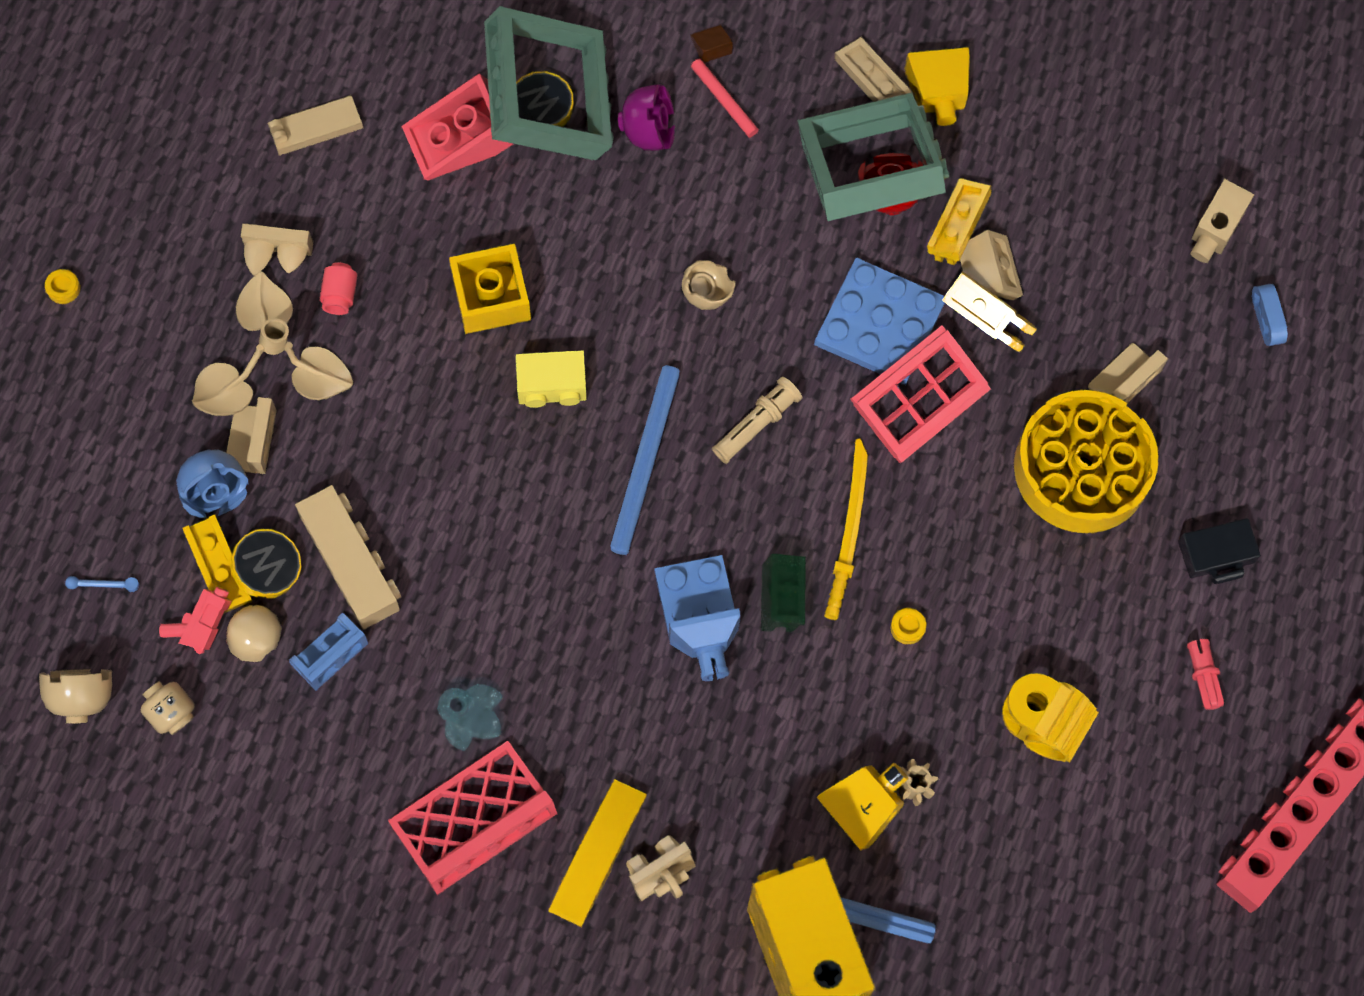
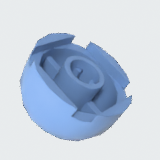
(211, 482)

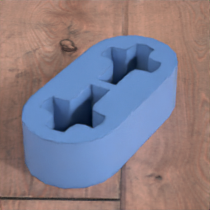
(1269, 314)

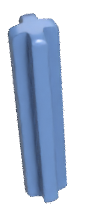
(889, 921)

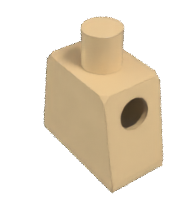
(1220, 220)

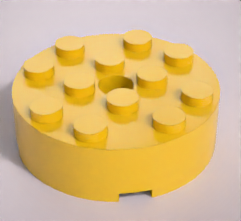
(1066, 488)

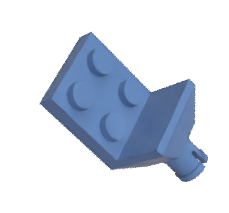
(699, 611)

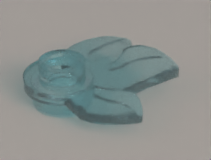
(475, 717)

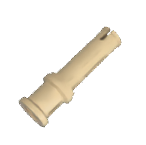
(767, 410)

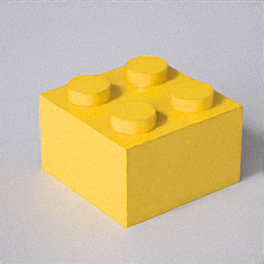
(490, 288)

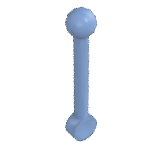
(130, 584)

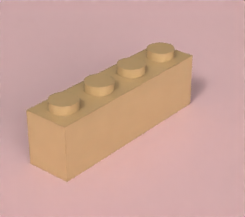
(348, 557)

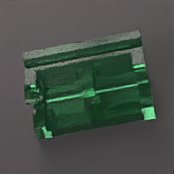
(783, 592)

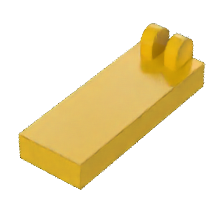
(958, 220)
(215, 559)

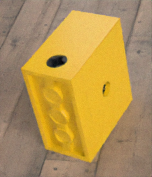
(807, 933)

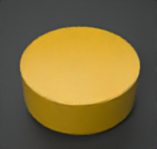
(62, 286)
(908, 626)

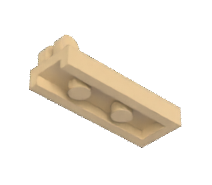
(870, 71)
(315, 125)

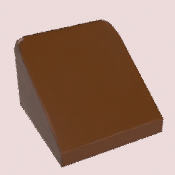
(712, 43)

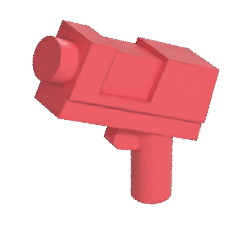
(200, 627)

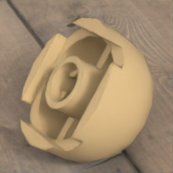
(75, 693)

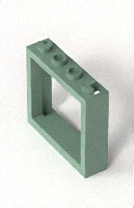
(502, 85)
(868, 121)

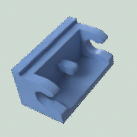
(329, 652)

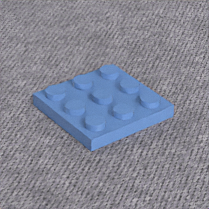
(878, 317)

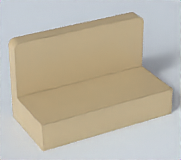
(992, 265)
(1128, 373)
(252, 435)

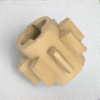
(925, 780)

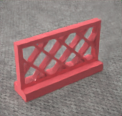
(495, 835)

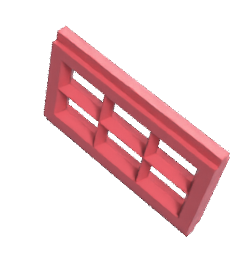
(939, 418)

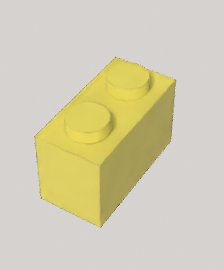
(551, 378)

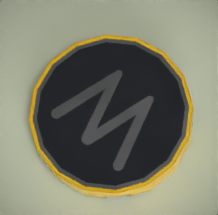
(544, 98)
(265, 563)

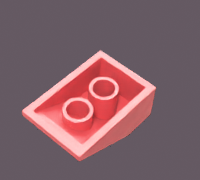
(454, 131)

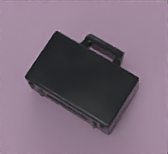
(1219, 550)

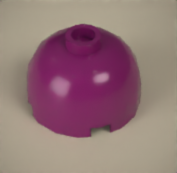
(646, 118)

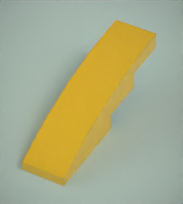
(597, 853)

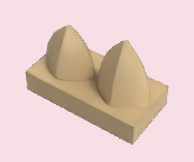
(263, 240)

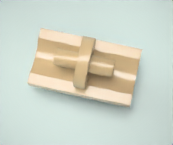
(664, 873)

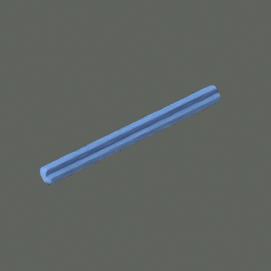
(645, 460)

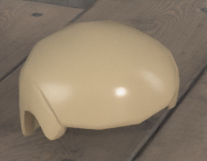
(707, 285)
(253, 633)

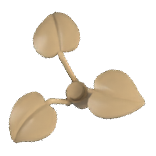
(268, 308)

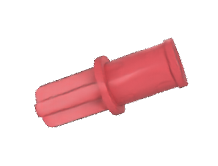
(1206, 674)

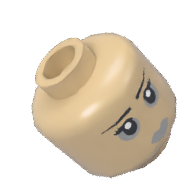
(167, 707)

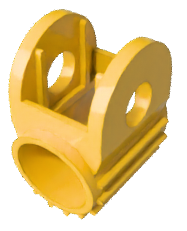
(1059, 724)

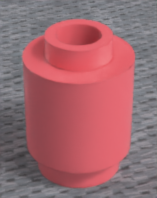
(338, 288)

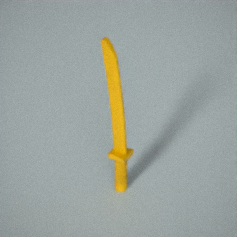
(843, 567)

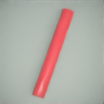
(724, 98)

